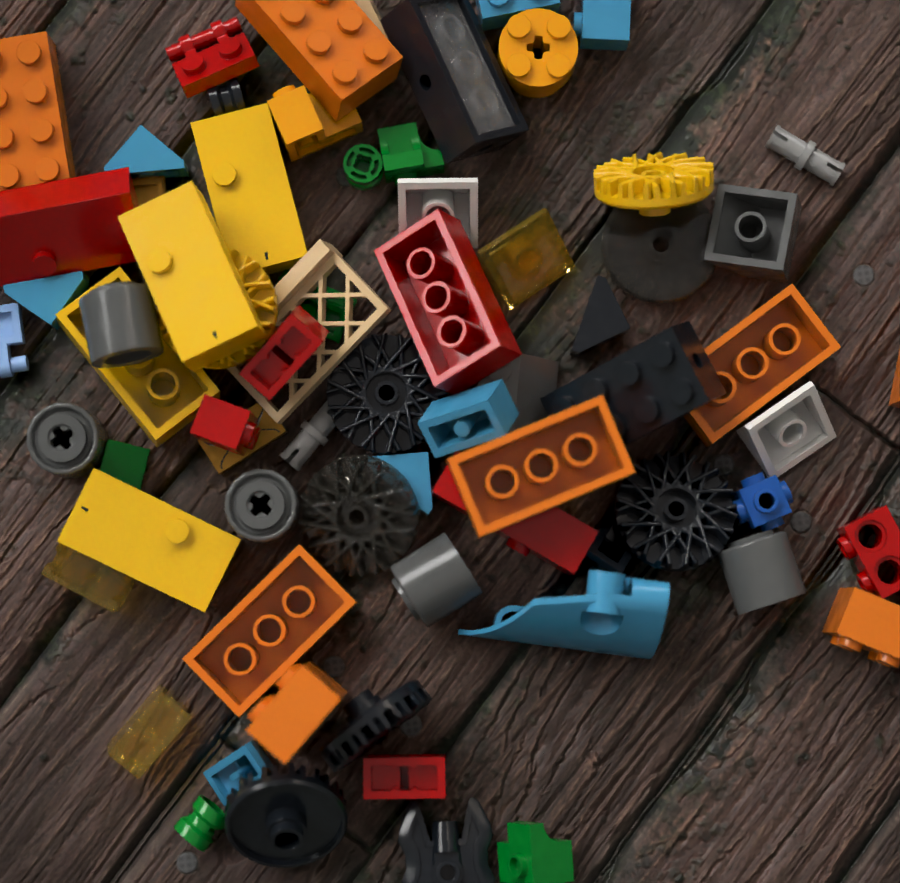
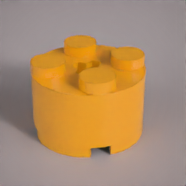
(540, 30)

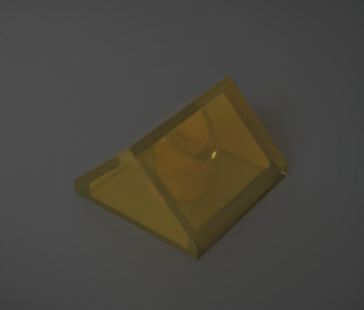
(525, 259)

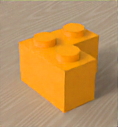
(306, 124)

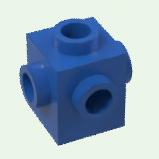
(748, 506)

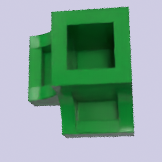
(406, 154)
(534, 856)

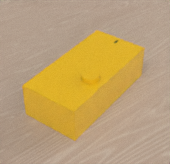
(250, 187)
(192, 276)
(156, 392)
(149, 539)

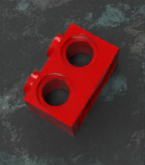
(284, 352)
(225, 426)
(868, 559)
(404, 776)

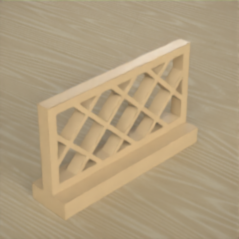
(292, 291)

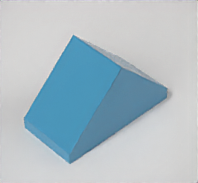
(147, 157)
(48, 294)
(416, 471)
(228, 771)

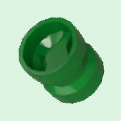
(364, 174)
(200, 825)

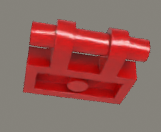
(215, 64)

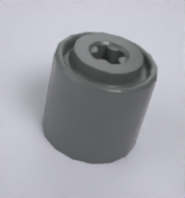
(120, 324)
(86, 443)
(263, 527)
(761, 571)
(434, 580)

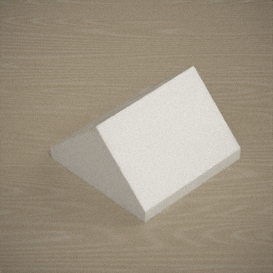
(452, 195)
(788, 431)

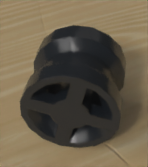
(226, 97)

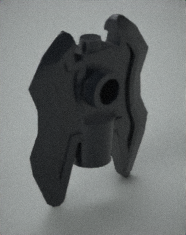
(446, 856)

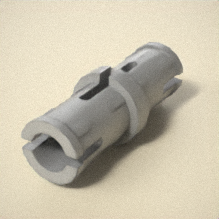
(805, 155)
(309, 438)

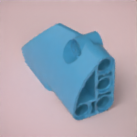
(612, 618)

